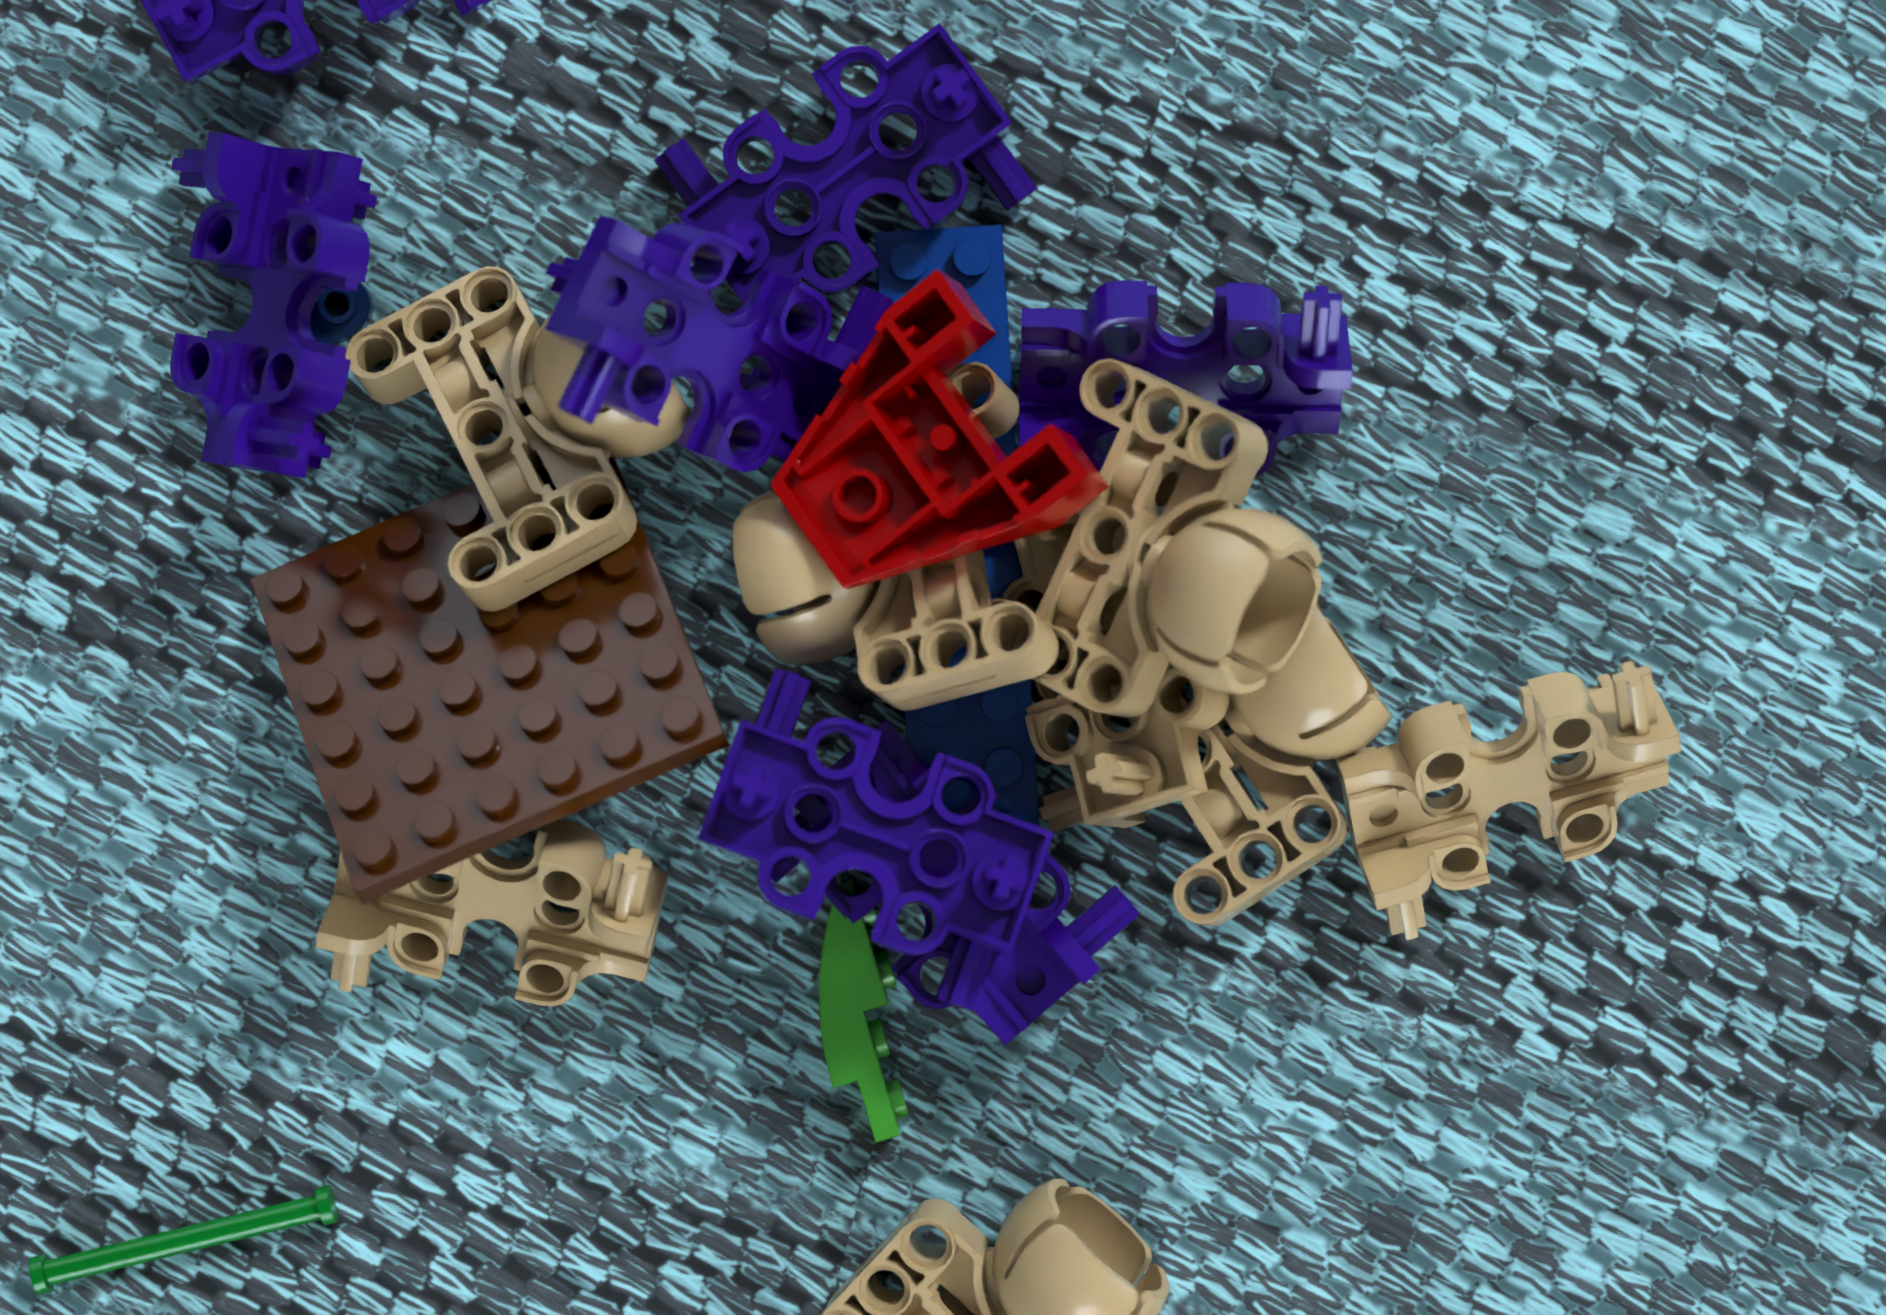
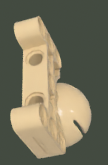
(535, 374)
(1190, 567)
(898, 619)
(1303, 714)
(1051, 1257)

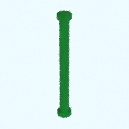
(46, 1272)

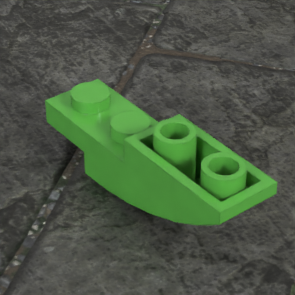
(849, 985)

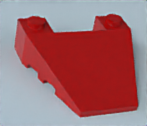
(905, 466)

